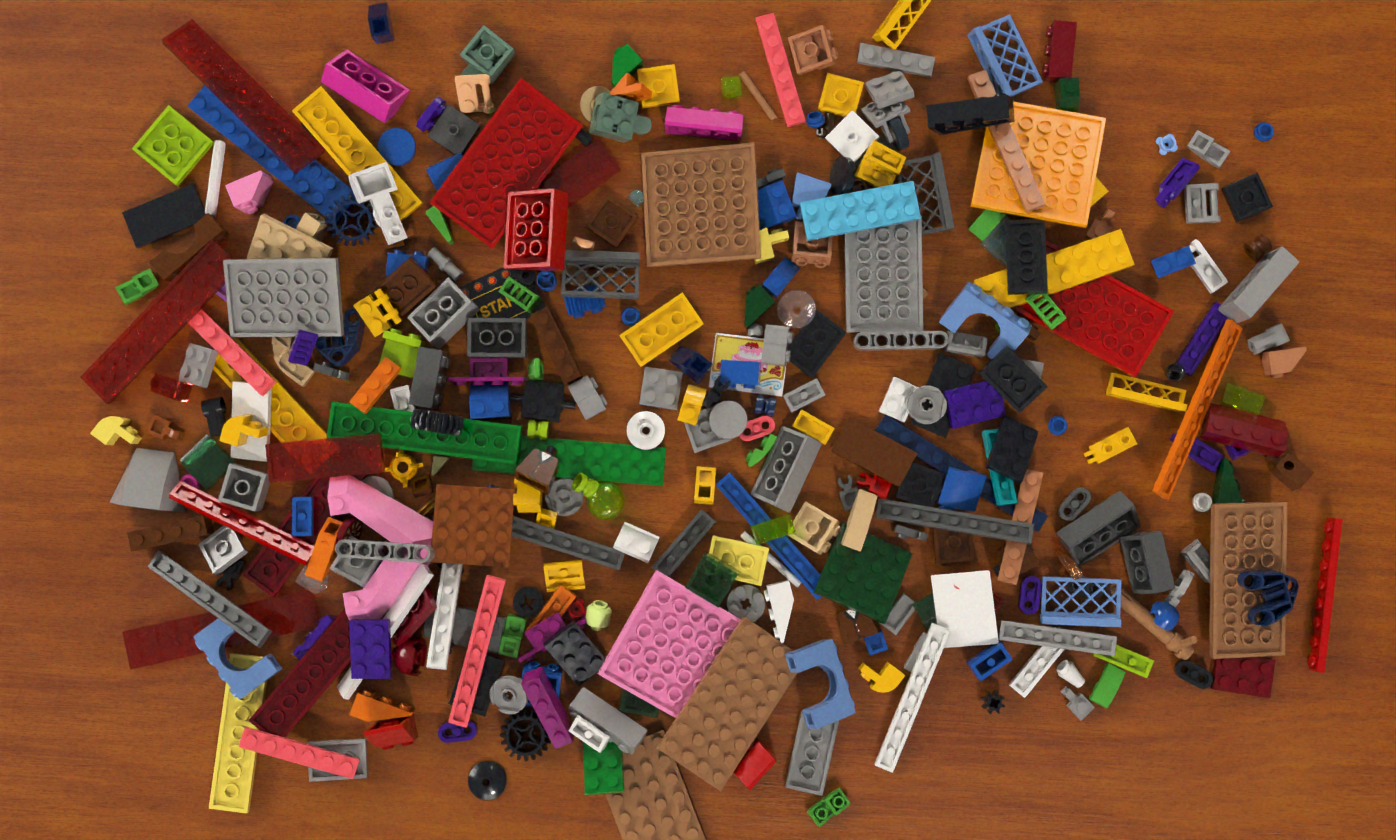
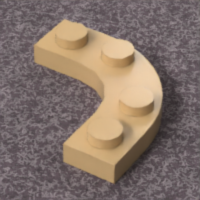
(297, 372)

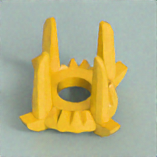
(412, 467)

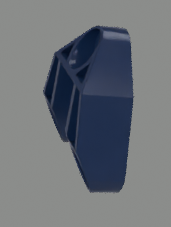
(353, 338)
(1277, 596)

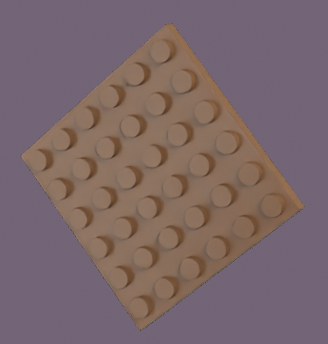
(701, 205)

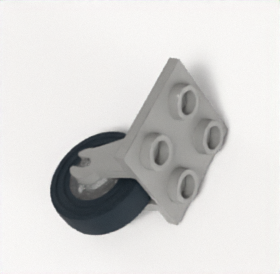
(891, 121)

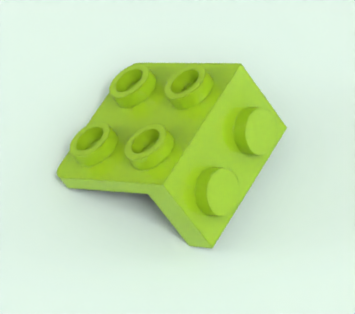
(402, 350)

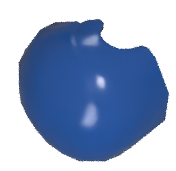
(1165, 615)

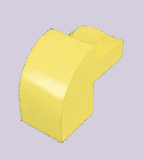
(768, 240)
(112, 428)

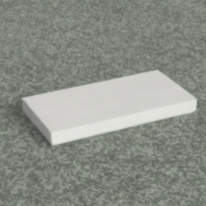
(248, 401)

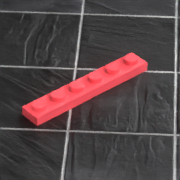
(780, 70)
(232, 352)
(299, 752)

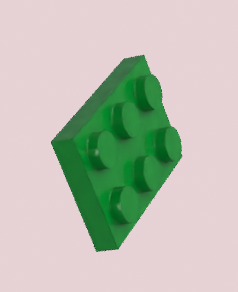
(603, 770)

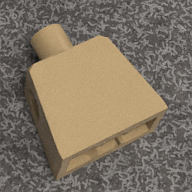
(313, 226)

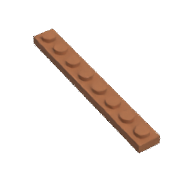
(1009, 149)

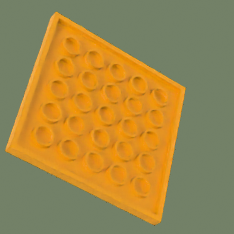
(1061, 155)

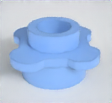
(1171, 144)

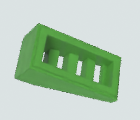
(440, 223)
(531, 300)
(1055, 321)
(536, 369)

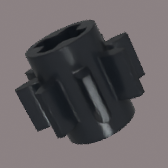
(987, 700)

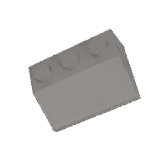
(443, 313)

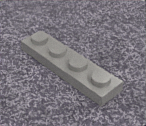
(895, 60)

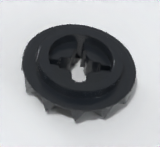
(519, 598)

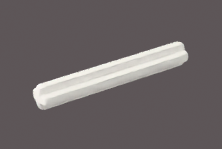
(215, 177)

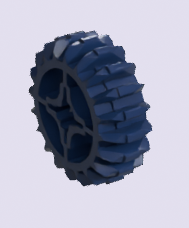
(338, 231)

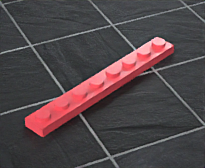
(477, 651)

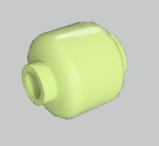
(598, 615)

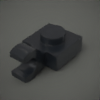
(714, 395)

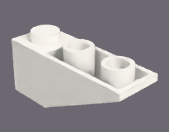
(781, 603)

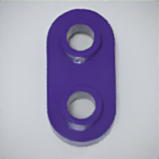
(427, 119)
(1032, 594)
(458, 732)

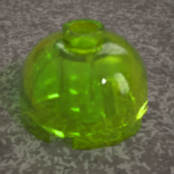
(606, 501)

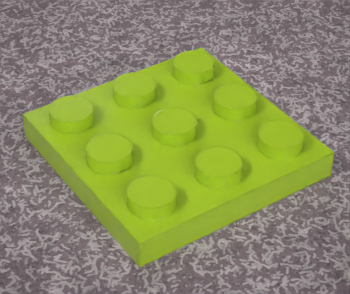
(173, 145)

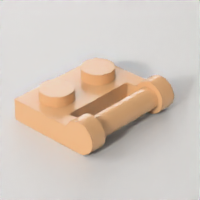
(468, 93)

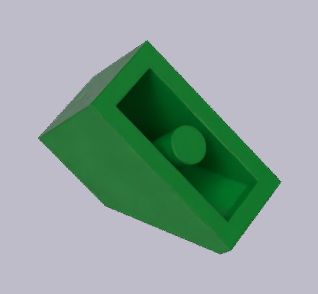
(624, 62)

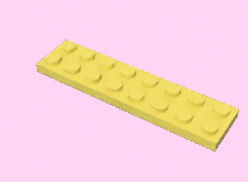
(235, 765)

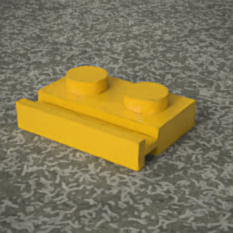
(566, 573)

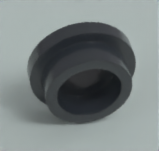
(1175, 376)

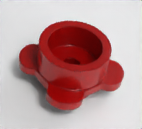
(573, 614)

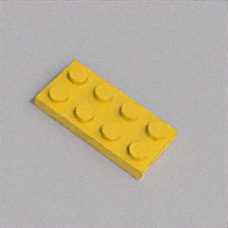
(661, 329)

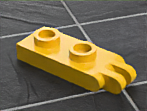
(1111, 446)

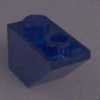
(380, 23)
(691, 363)

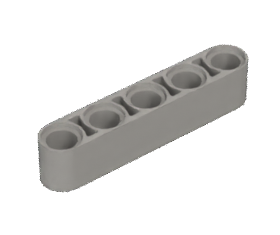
(909, 337)
(376, 547)

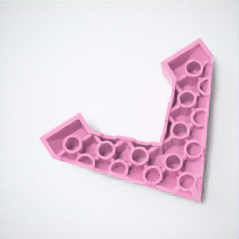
(393, 522)

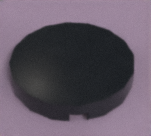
(842, 175)

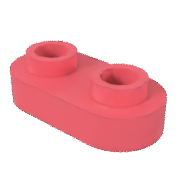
(756, 428)

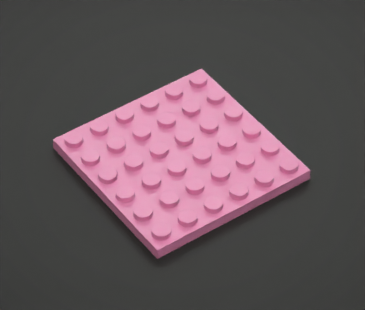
(667, 644)

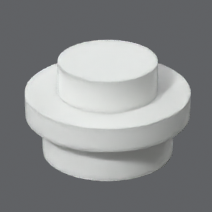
(1202, 502)

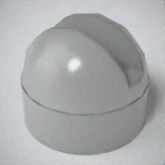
(755, 330)

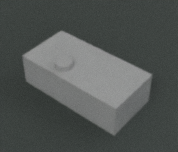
(1258, 285)

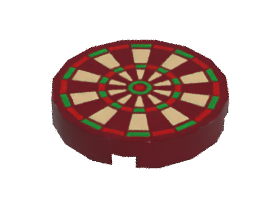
(350, 527)

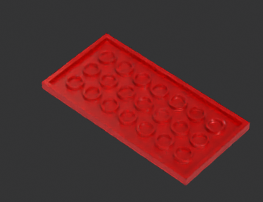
(507, 156)
(1106, 320)

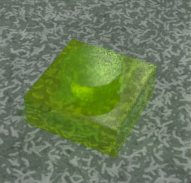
(731, 87)

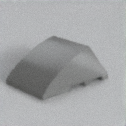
(149, 481)

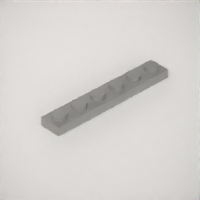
(1057, 637)

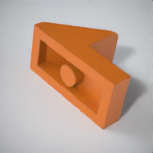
(630, 89)

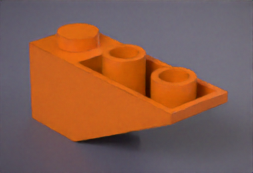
(324, 550)
(373, 708)

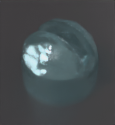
(636, 197)

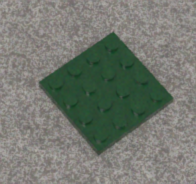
(864, 579)

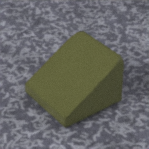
(439, 464)

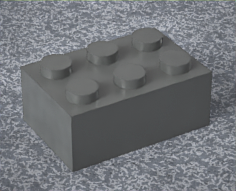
(497, 338)
(429, 378)
(1147, 562)

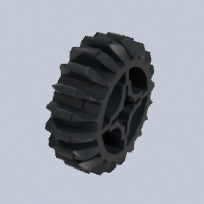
(437, 422)
(516, 748)

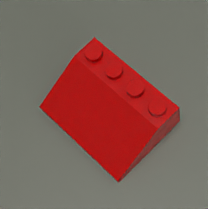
(536, 230)

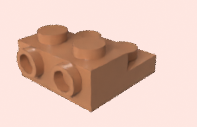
(813, 49)
(811, 252)

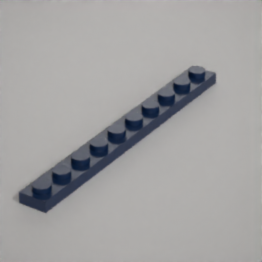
(942, 460)

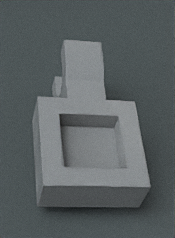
(1078, 703)

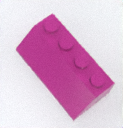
(364, 85)
(703, 123)

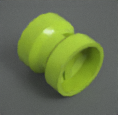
(538, 430)
(583, 484)

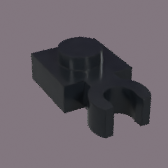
(233, 571)

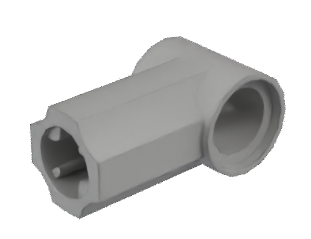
(1270, 338)

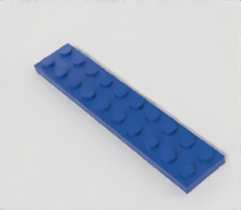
(312, 183)

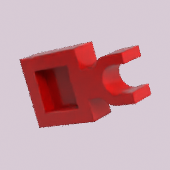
(876, 485)

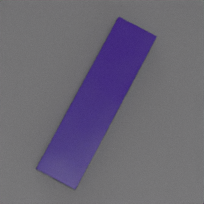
(1202, 339)

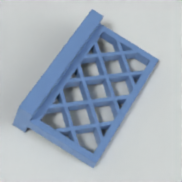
(990, 61)
(1081, 618)

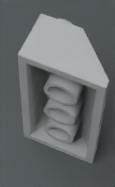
(786, 468)

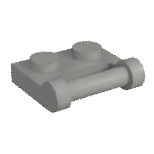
(1196, 203)

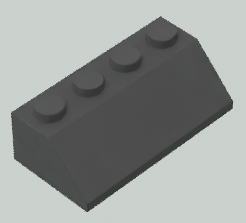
(1099, 528)
(463, 628)

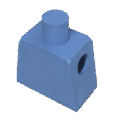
(807, 189)

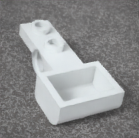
(375, 185)

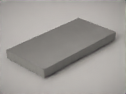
(811, 757)

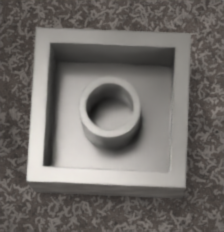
(245, 487)

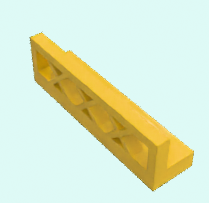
(894, 18)
(1146, 399)

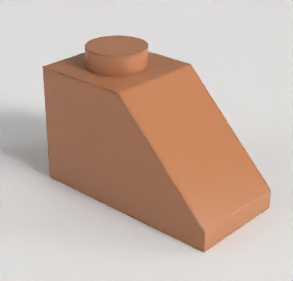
(1281, 361)

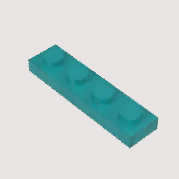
(1002, 486)

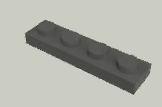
(684, 543)

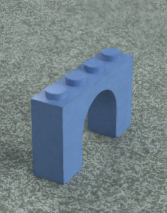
(974, 300)
(241, 681)
(838, 701)

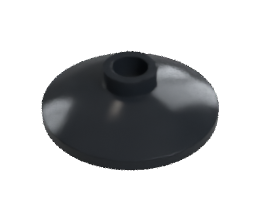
(492, 772)

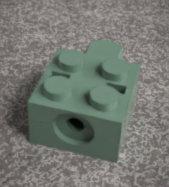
(487, 55)
(619, 116)

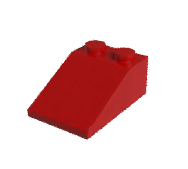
(392, 732)

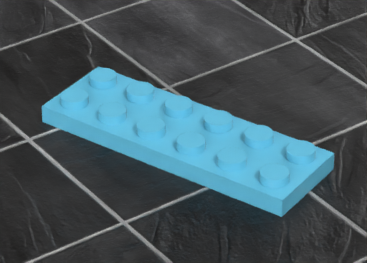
(860, 210)

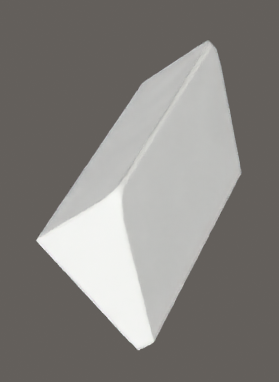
(589, 734)

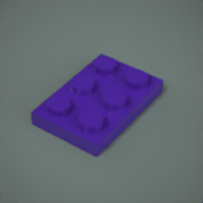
(973, 404)
(370, 649)

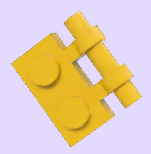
(374, 316)

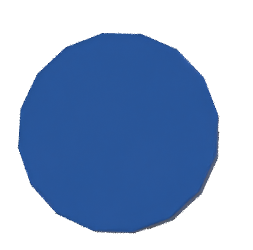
(397, 146)

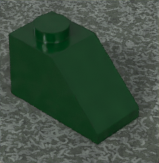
(1067, 94)
(756, 304)

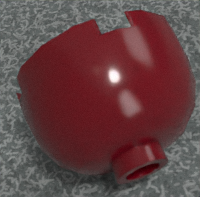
(410, 656)

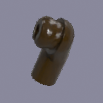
(829, 125)

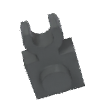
(773, 176)
(327, 368)
(848, 494)
(904, 532)

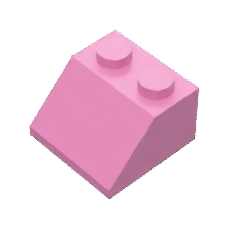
(250, 192)

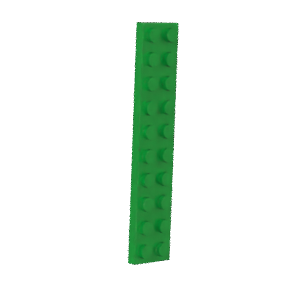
(478, 439)
(595, 459)

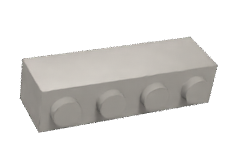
(619, 727)

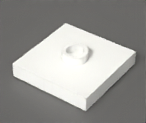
(852, 136)

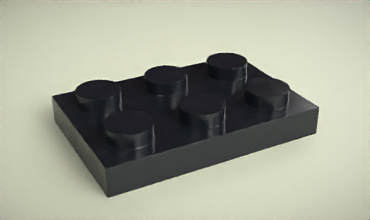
(815, 344)
(1012, 379)
(1012, 449)
(575, 652)
(491, 672)

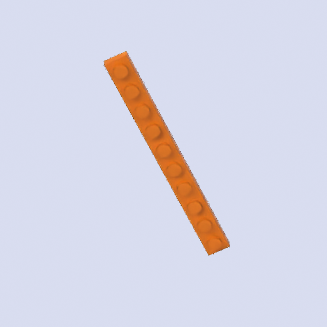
(1197, 409)

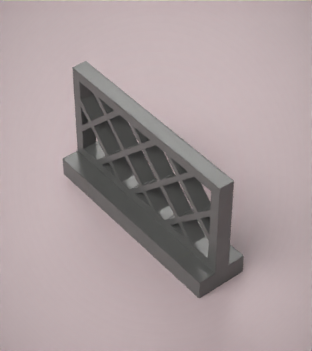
(940, 188)
(605, 260)

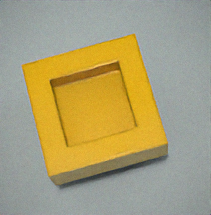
(547, 518)

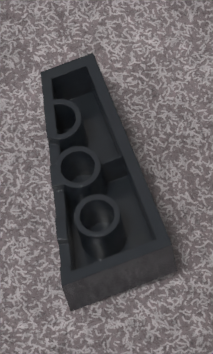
(970, 114)

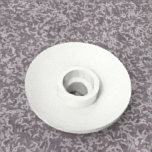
(642, 420)

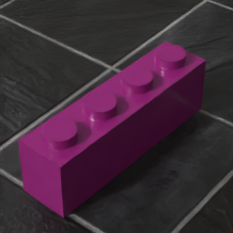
(548, 707)

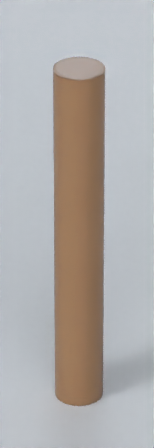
(758, 96)

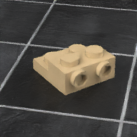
(815, 528)

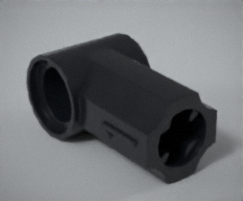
(214, 411)

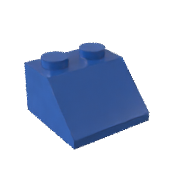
(774, 206)
(490, 401)

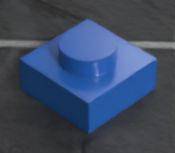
(875, 643)

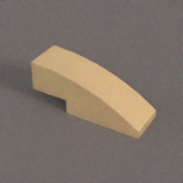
(859, 520)

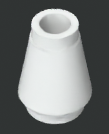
(1070, 673)

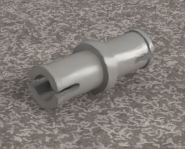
(445, 264)

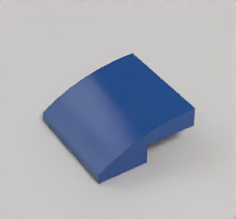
(962, 489)

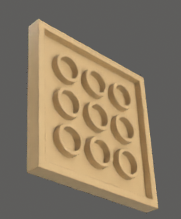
(279, 240)

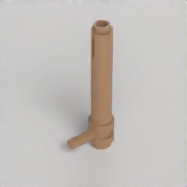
(1172, 640)

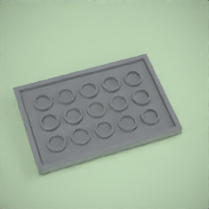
(884, 279)
(283, 297)

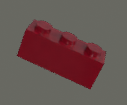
(1059, 50)

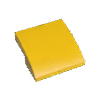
(879, 165)

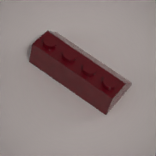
(1245, 430)

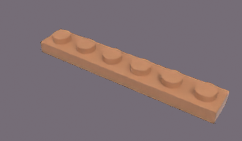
(1024, 513)

